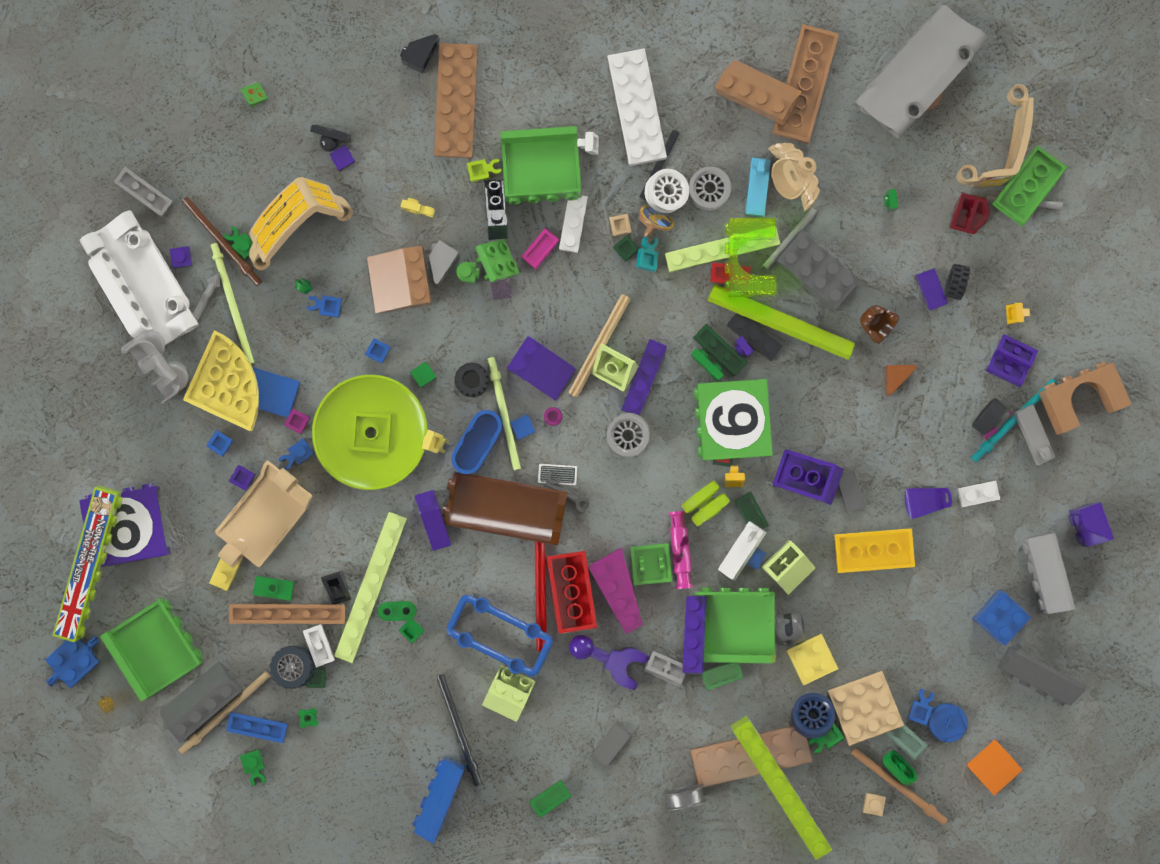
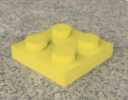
(812, 659)

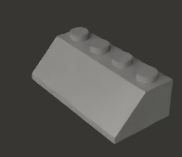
(1048, 573)

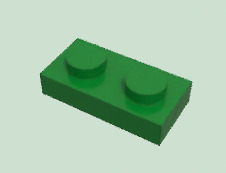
(701, 358)

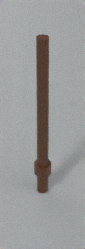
(246, 268)

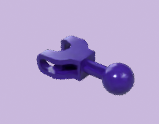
(616, 661)

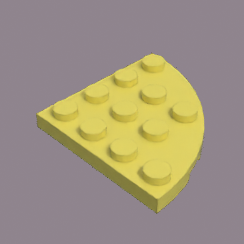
(225, 383)

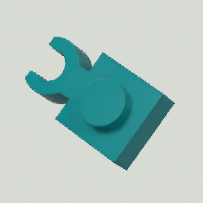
(647, 257)

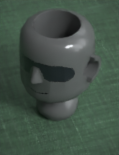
(789, 629)

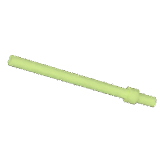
(495, 376)

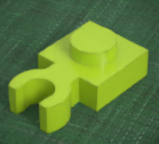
(480, 170)

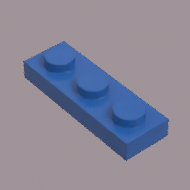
(257, 727)

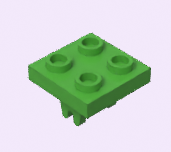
(497, 260)
(651, 564)

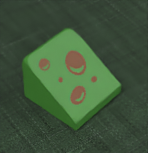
(254, 94)

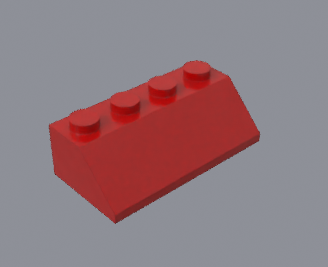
(571, 592)

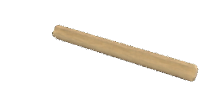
(602, 339)

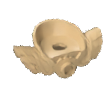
(794, 175)

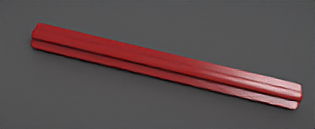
(540, 587)

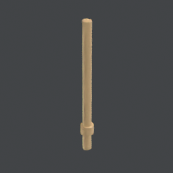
(196, 738)

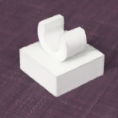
(590, 143)

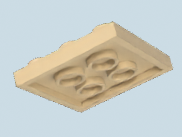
(865, 708)

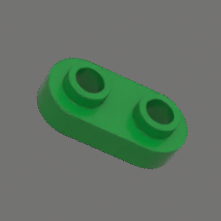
(397, 611)
(900, 768)

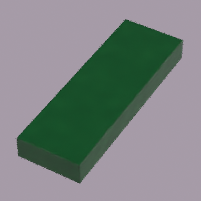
(720, 350)

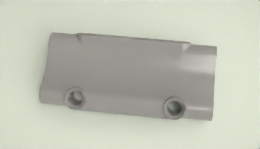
(920, 70)

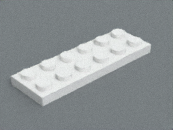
(637, 107)

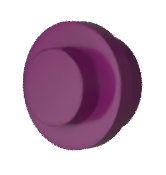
(553, 416)

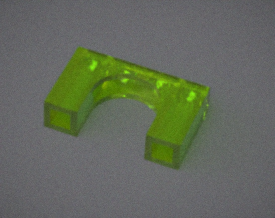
(740, 282)

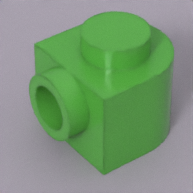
(468, 272)

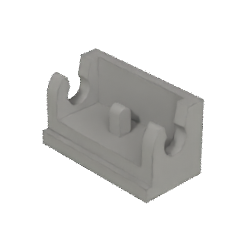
(665, 668)

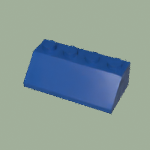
(439, 799)

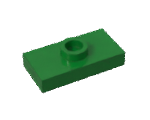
(273, 588)
(722, 675)
(550, 798)

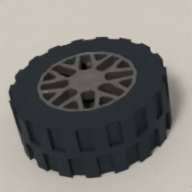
(292, 667)

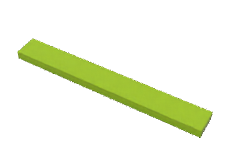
(782, 322)

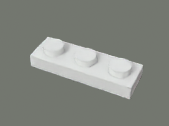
(573, 225)

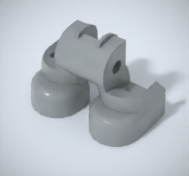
(148, 352)

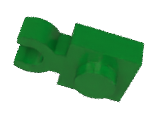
(242, 243)
(829, 740)
(253, 763)

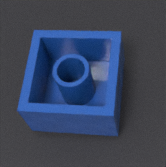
(1001, 617)

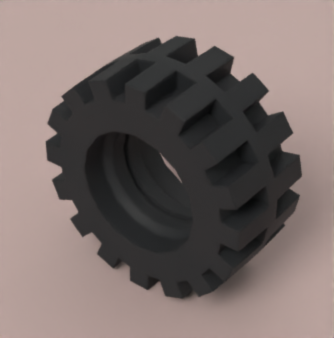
(957, 281)
(459, 379)

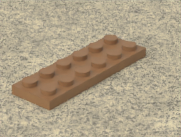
(809, 75)
(455, 100)
(730, 761)

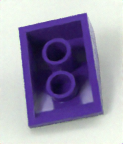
(541, 368)
(808, 476)

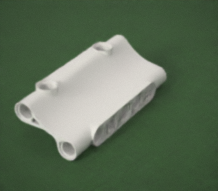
(138, 279)

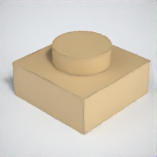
(874, 804)

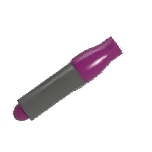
(1006, 416)

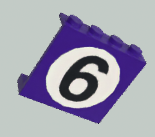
(137, 529)

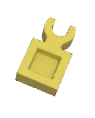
(413, 206)
(434, 442)

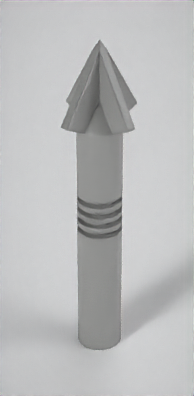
(214, 282)

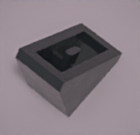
(336, 587)

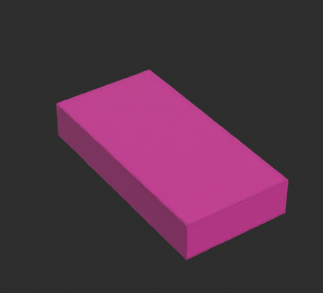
(540, 249)

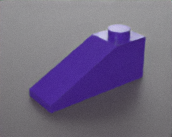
(433, 519)

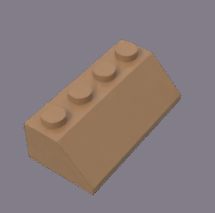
(758, 92)

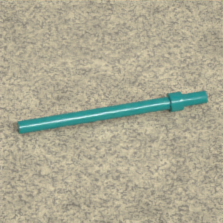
(987, 446)

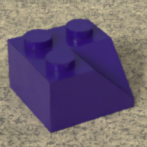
(1090, 524)

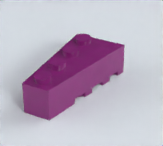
(615, 584)

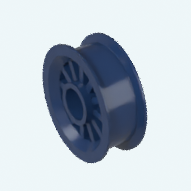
(801, 727)

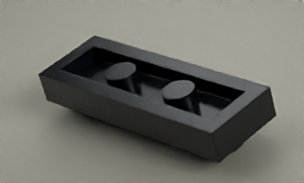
(754, 336)

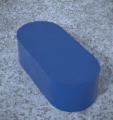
(477, 442)

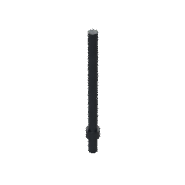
(471, 765)

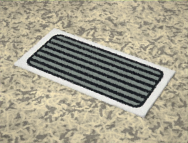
(568, 473)

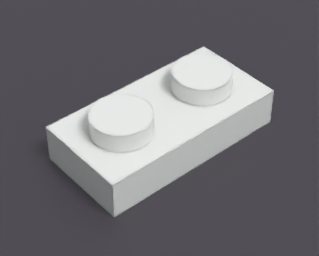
(978, 493)
(318, 645)

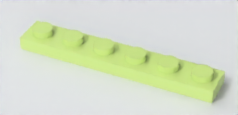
(712, 252)

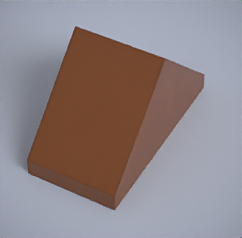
(896, 375)

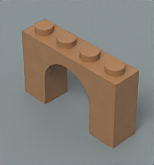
(1058, 397)

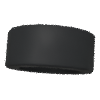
(989, 416)

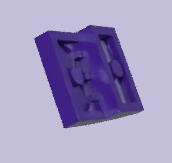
(1011, 360)

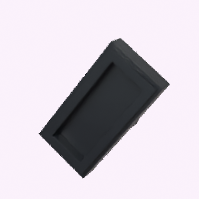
(329, 137)

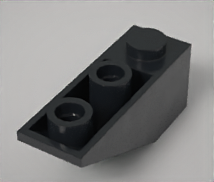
(496, 209)

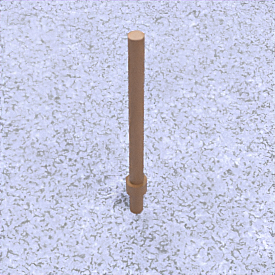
(929, 809)

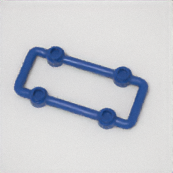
(532, 631)

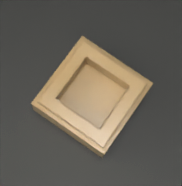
(620, 225)

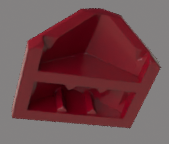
(969, 213)

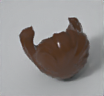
(878, 322)

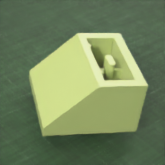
(788, 567)
(508, 693)

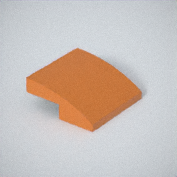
(994, 767)

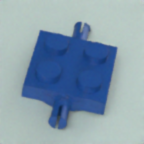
(72, 661)

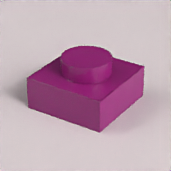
(297, 421)

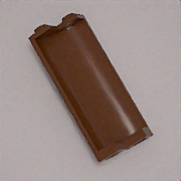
(505, 508)

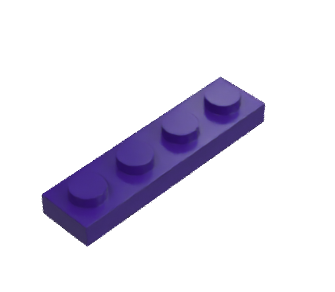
(644, 377)
(694, 635)

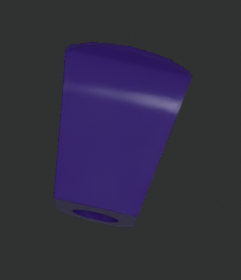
(926, 500)

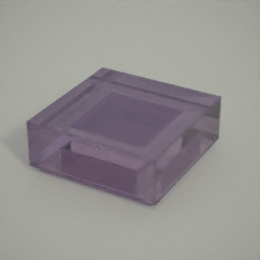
(501, 289)

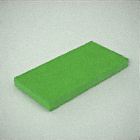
(1029, 186)

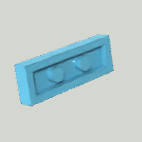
(757, 187)

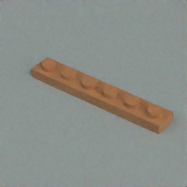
(287, 613)

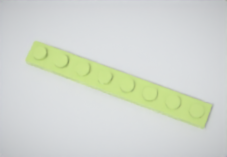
(370, 587)

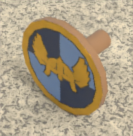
(654, 219)

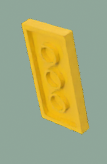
(874, 550)

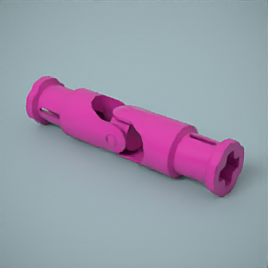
(679, 536)

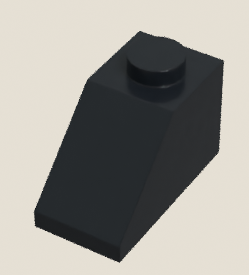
(419, 52)

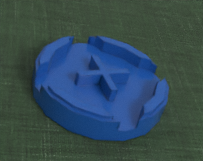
(947, 722)

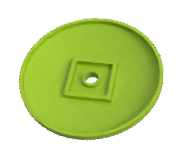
(342, 426)

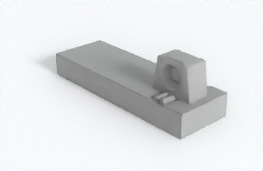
(143, 191)
(1034, 434)

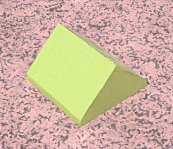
(614, 367)

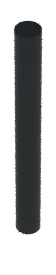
(659, 164)

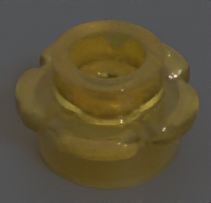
(106, 704)

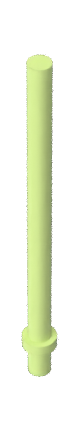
(217, 257)

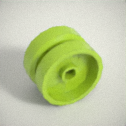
(705, 503)

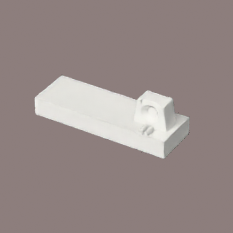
(742, 551)

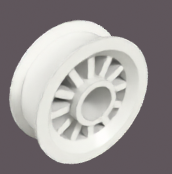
(676, 199)

